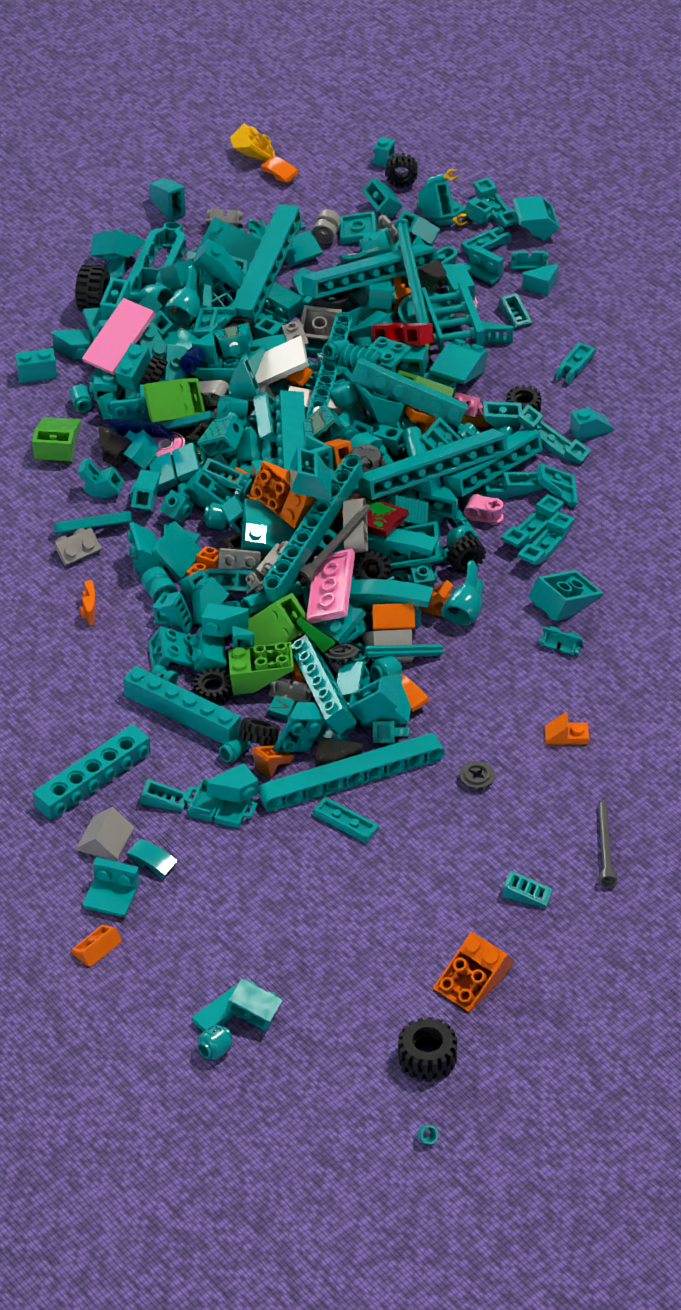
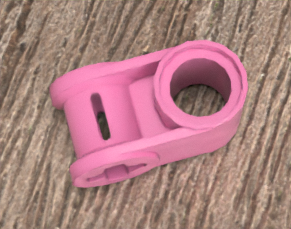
(483, 509)

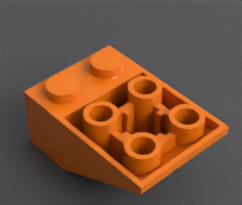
(274, 491)
(473, 972)

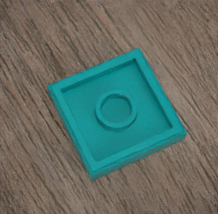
(355, 225)

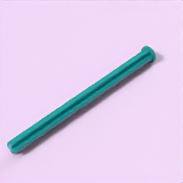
(411, 270)

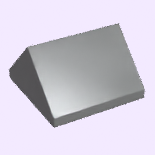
(318, 322)
(389, 637)
(106, 835)

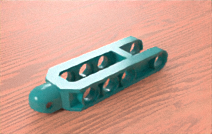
(170, 237)

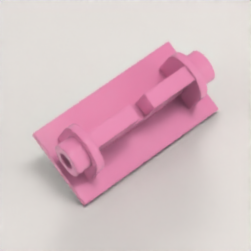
(473, 407)

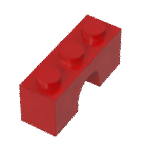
(404, 332)

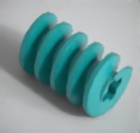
(351, 354)

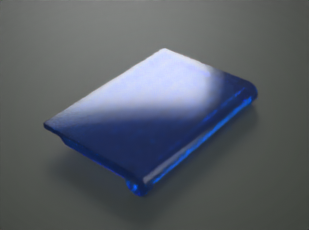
(152, 428)

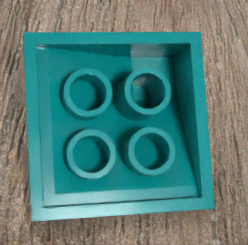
(226, 367)
(263, 528)
(401, 560)

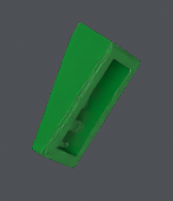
(318, 637)

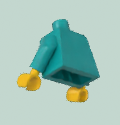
(436, 200)

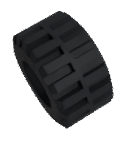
(91, 286)
(427, 1064)

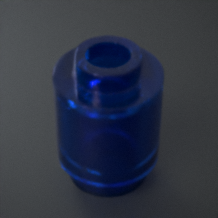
(192, 360)

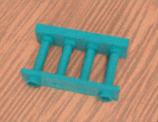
(466, 306)

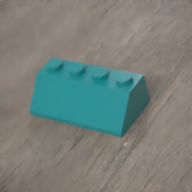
(381, 407)

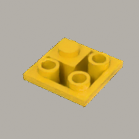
(252, 143)

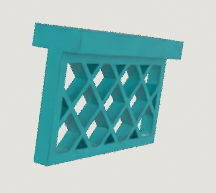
(206, 287)

